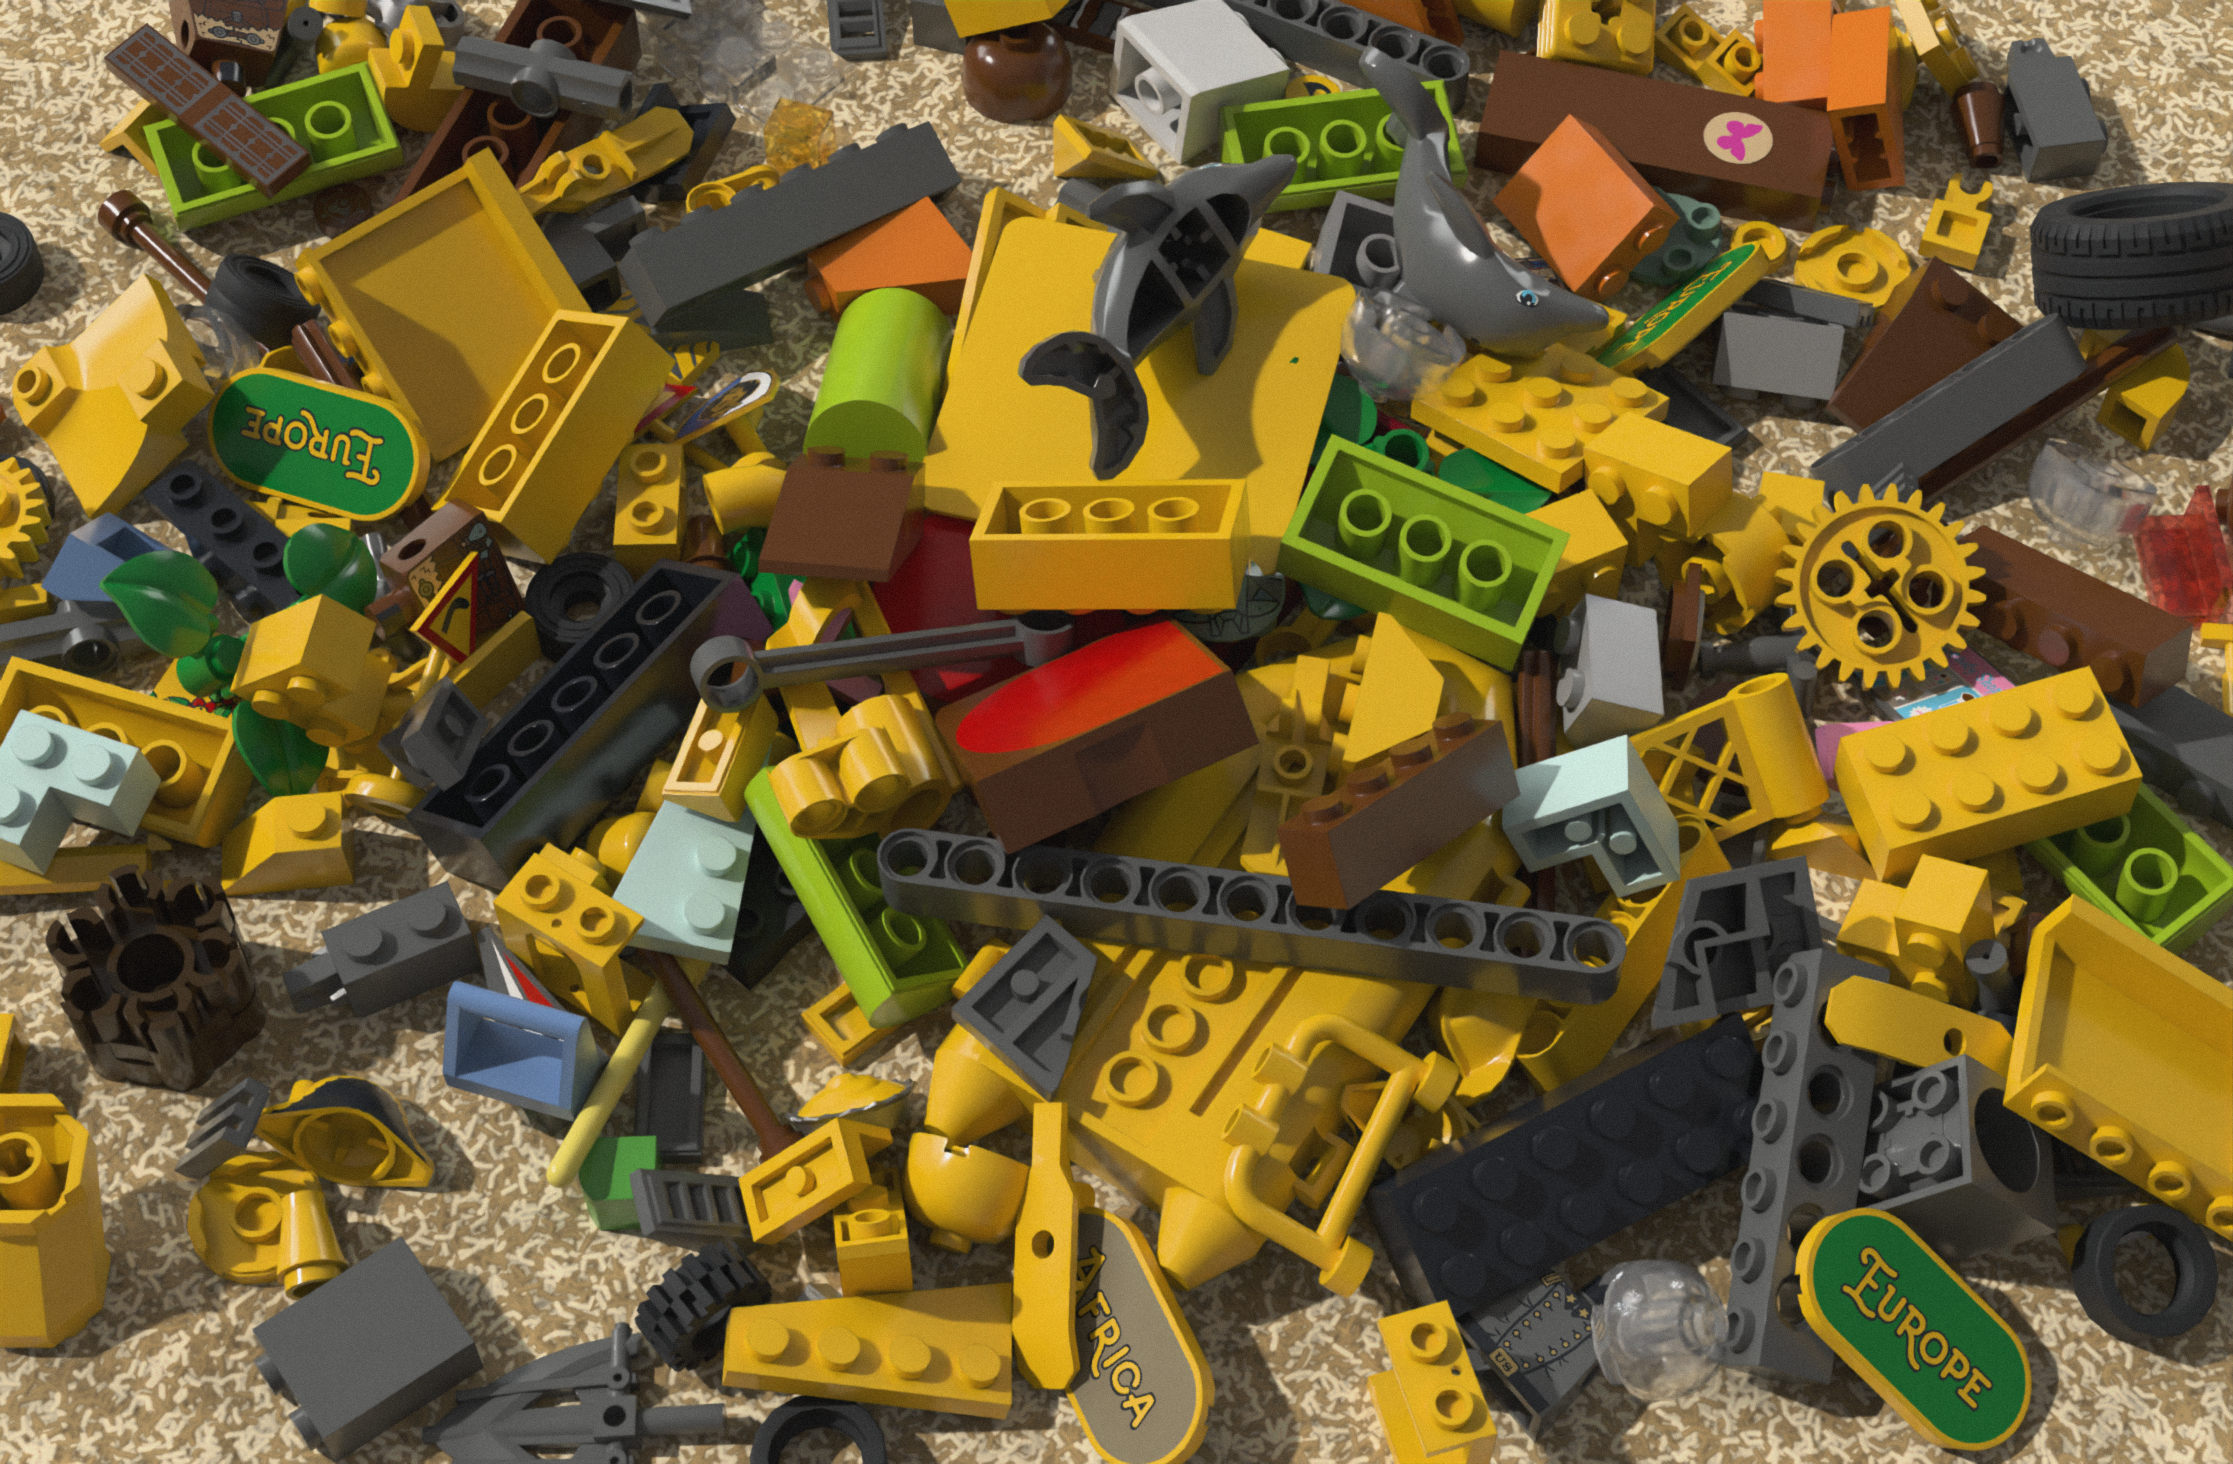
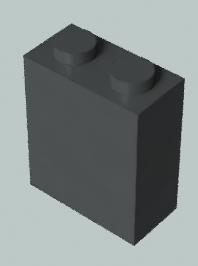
(365, 1351)

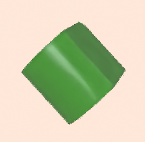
(607, 1180)

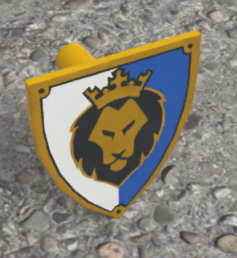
(737, 408)

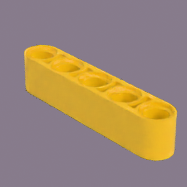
(1574, 1038)

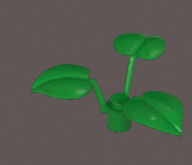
(1355, 419)
(169, 608)

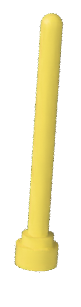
(616, 1077)

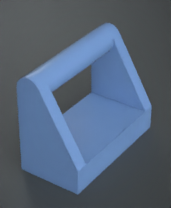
(94, 553)
(514, 1062)

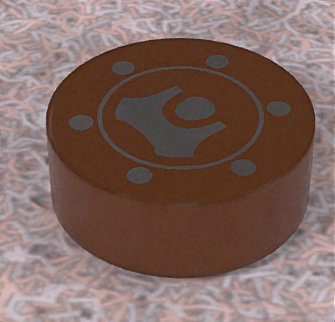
(341, 209)

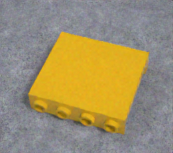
(442, 298)
(2128, 1059)

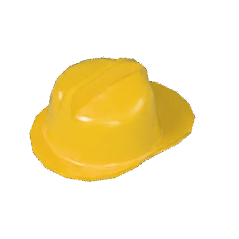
(1479, 1035)

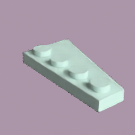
(689, 882)

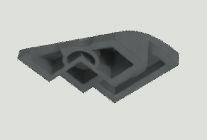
(1733, 940)

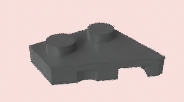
(1032, 1005)

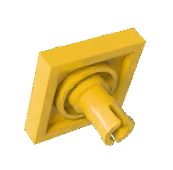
(1935, 42)

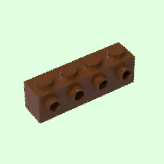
(2075, 619)
(1398, 811)

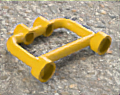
(1253, 1130)

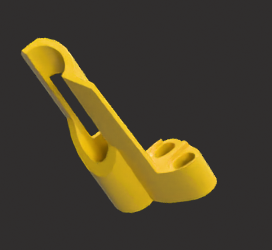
(875, 764)

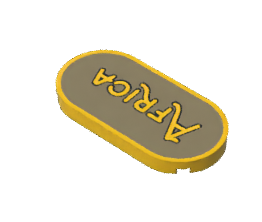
(1141, 1368)

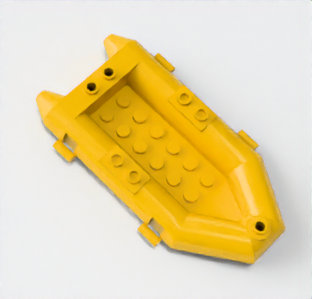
(1178, 1031)

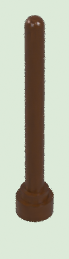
(130, 220)
(721, 1054)

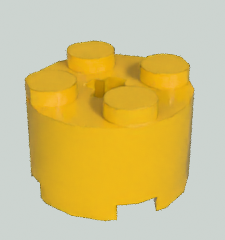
(1738, 561)

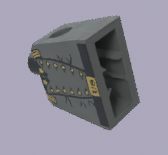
(1535, 1347)

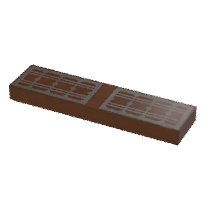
(208, 111)

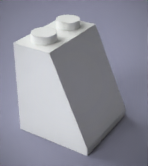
(1186, 63)

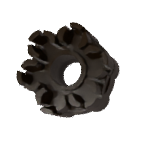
(143, 942)

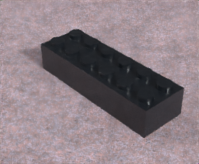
(587, 724)
(1570, 1166)

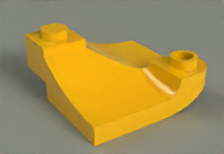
(116, 397)

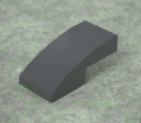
(731, 322)

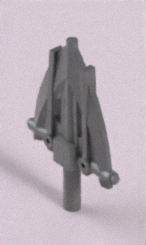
(497, 1423)

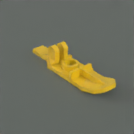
(621, 156)
(1298, 736)
(1912, 1026)
(1044, 1283)

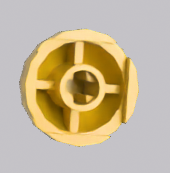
(962, 1192)

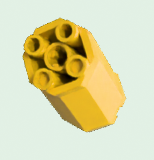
(49, 1224)

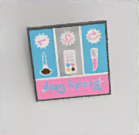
(1964, 679)

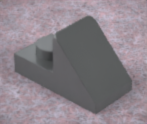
(435, 737)

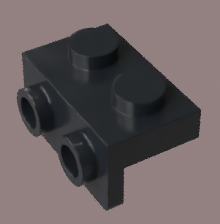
(710, 127)

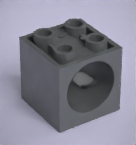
(1957, 1161)

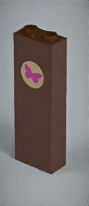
(1690, 141)

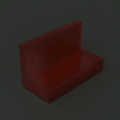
(2186, 561)

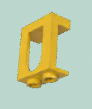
(590, 933)
(1419, 1402)

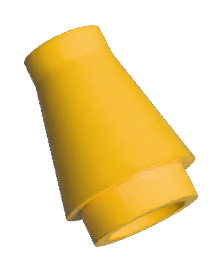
(307, 1245)

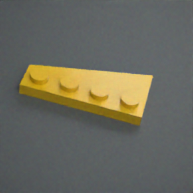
(889, 1349)

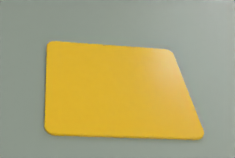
(1243, 422)

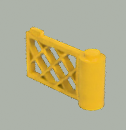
(1769, 750)

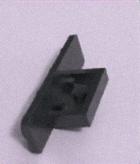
(227, 538)

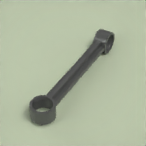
(1027, 637)

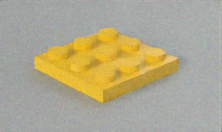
(1535, 410)

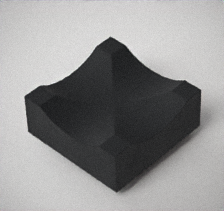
(768, 917)

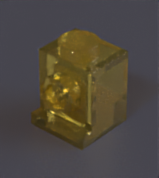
(798, 135)

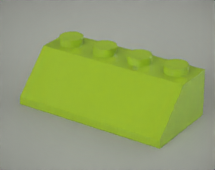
(1421, 552)

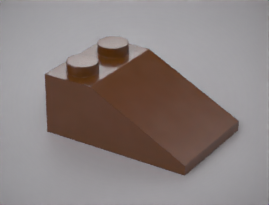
(1920, 337)
(846, 516)

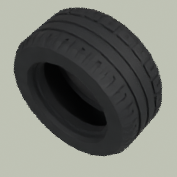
(2136, 256)

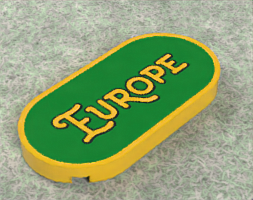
(1686, 311)
(318, 444)
(1913, 1330)

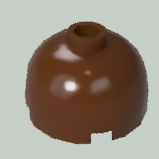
(1017, 72)

